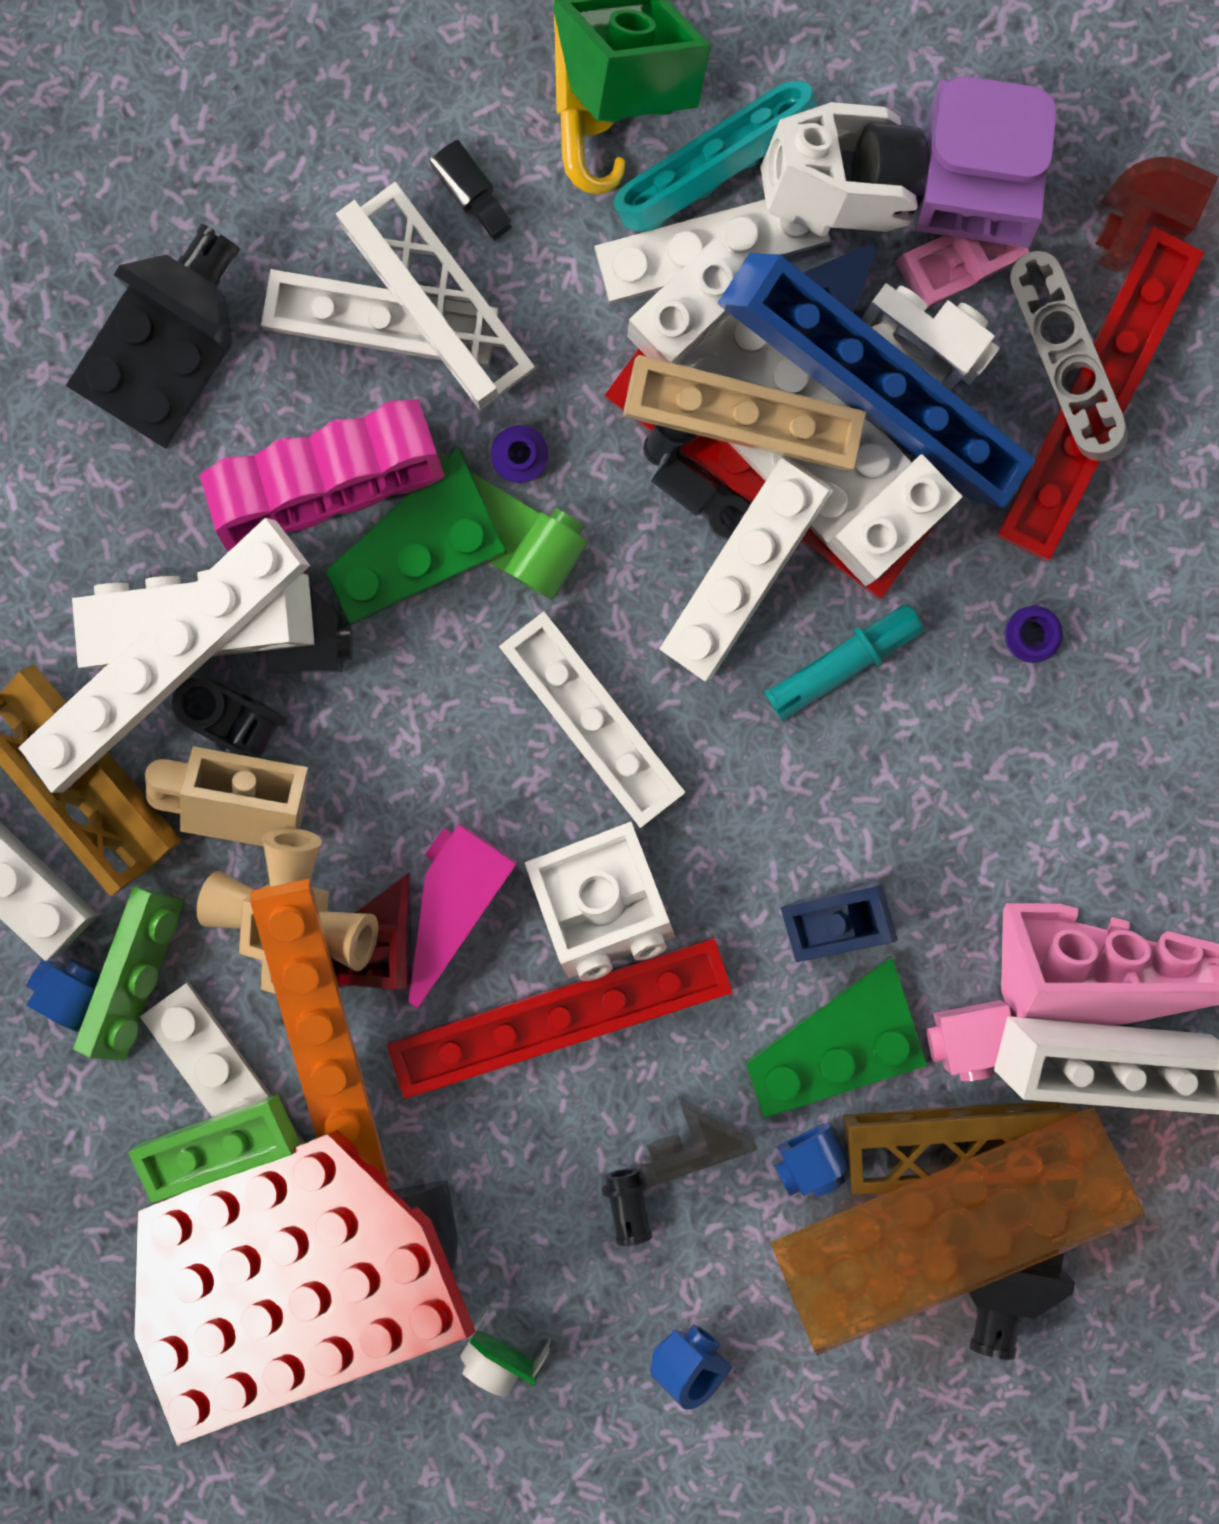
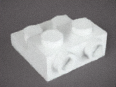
(947, 346)
(600, 902)

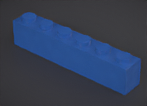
(875, 378)

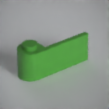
(538, 545)

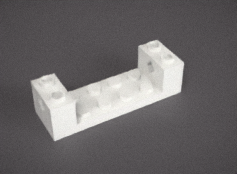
(877, 505)

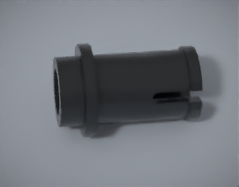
(665, 441)
(628, 1206)

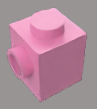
(969, 1039)

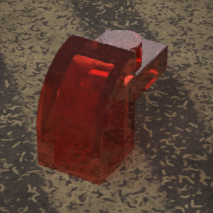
(1155, 193)

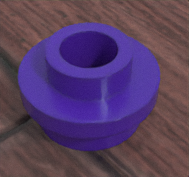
(519, 472)
(1051, 631)

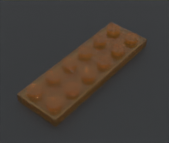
(956, 1230)

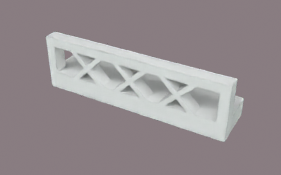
(415, 300)

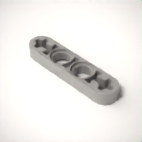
(1073, 353)

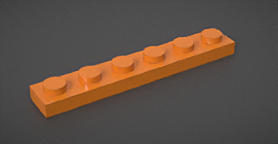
(315, 1016)

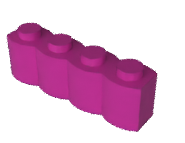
(323, 475)

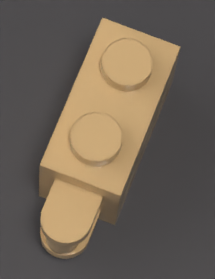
(228, 794)

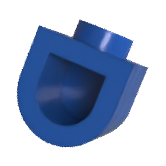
(63, 991)
(812, 1162)
(689, 1366)

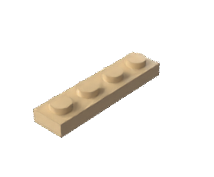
(744, 413)

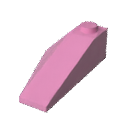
(1098, 974)

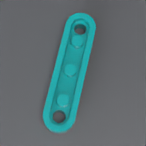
(709, 159)

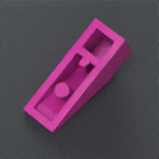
(455, 895)

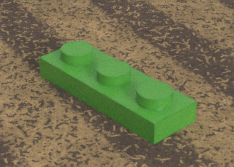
(129, 974)
(214, 1149)

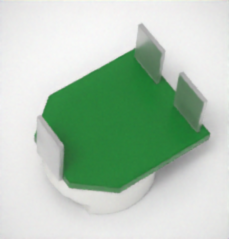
(496, 1365)

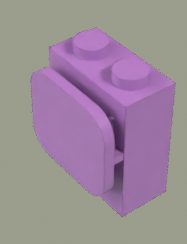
(987, 160)

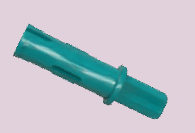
(844, 661)

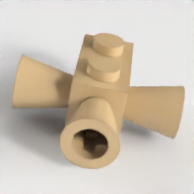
(289, 858)

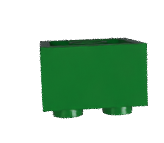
(631, 57)

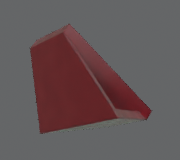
(391, 960)

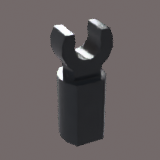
(470, 188)
(698, 493)

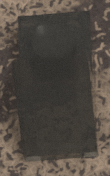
(711, 1143)

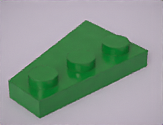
(418, 545)
(840, 1047)

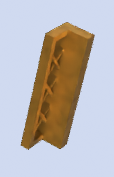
(106, 795)
(939, 1126)

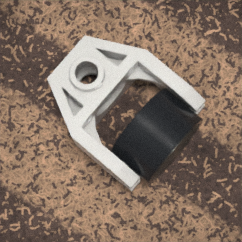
(807, 177)

